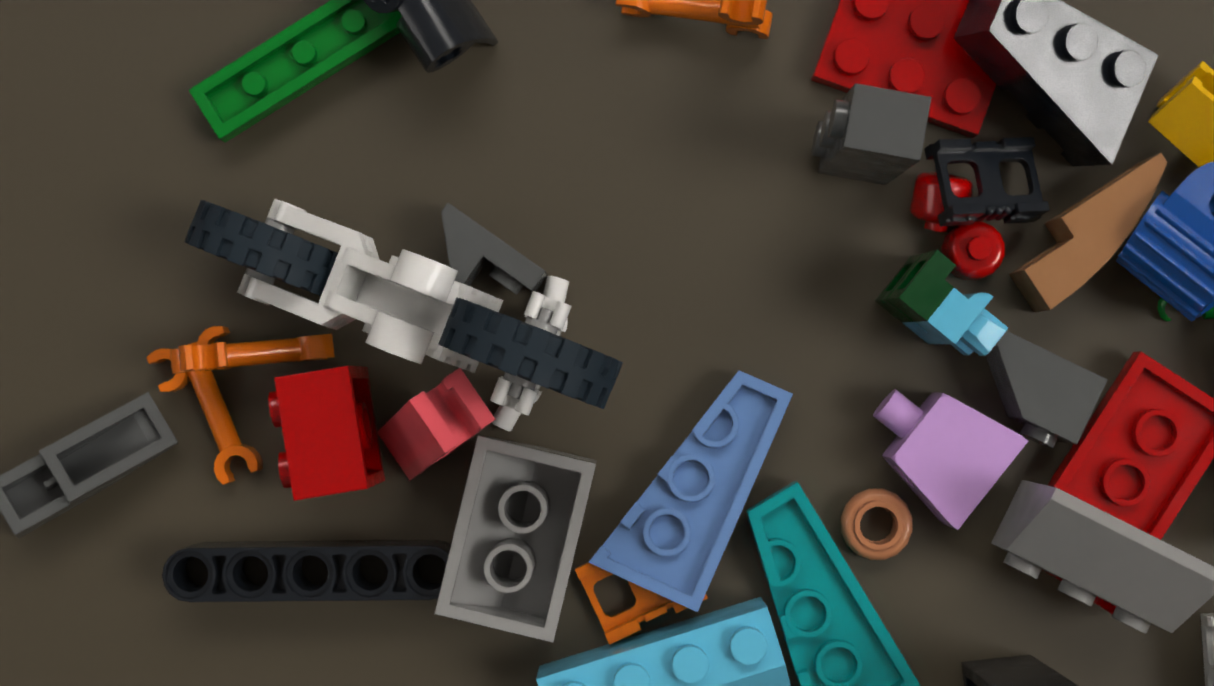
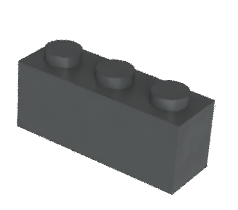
(871, 134)

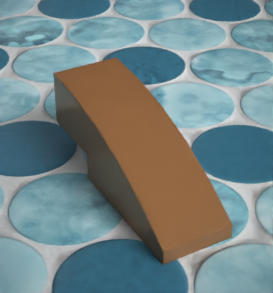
(1088, 235)

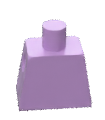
(946, 452)

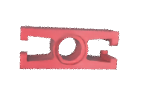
(435, 424)

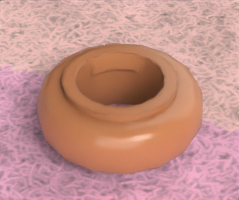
(901, 524)

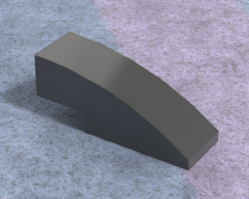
(83, 464)

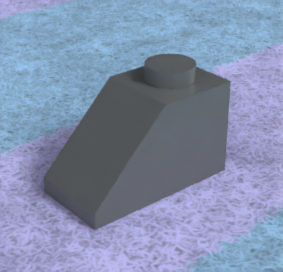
(1043, 390)

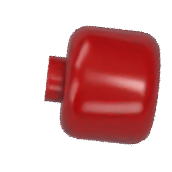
(927, 199)
(975, 250)

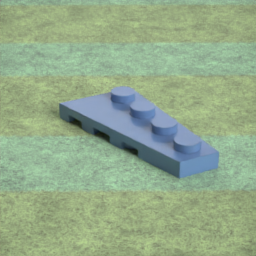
(690, 509)

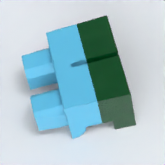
(939, 311)

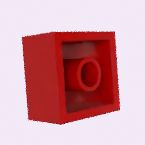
(327, 432)

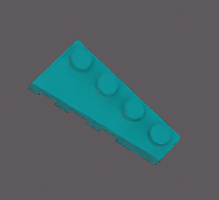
(819, 602)

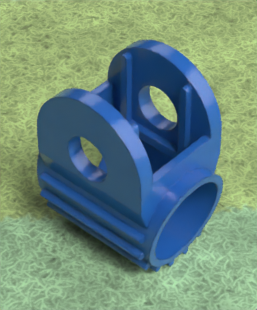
(1175, 245)

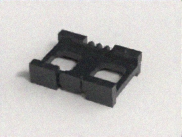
(991, 199)

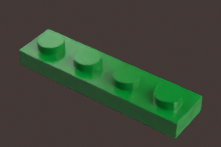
(291, 64)

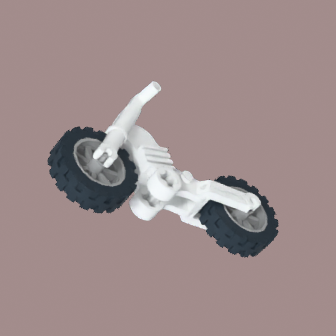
(408, 305)

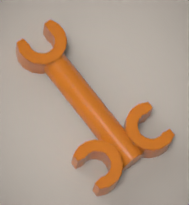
(736, 14)
(223, 355)
(213, 408)

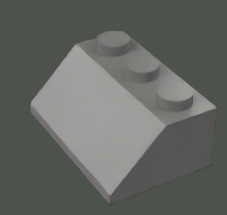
(515, 537)
(1102, 558)

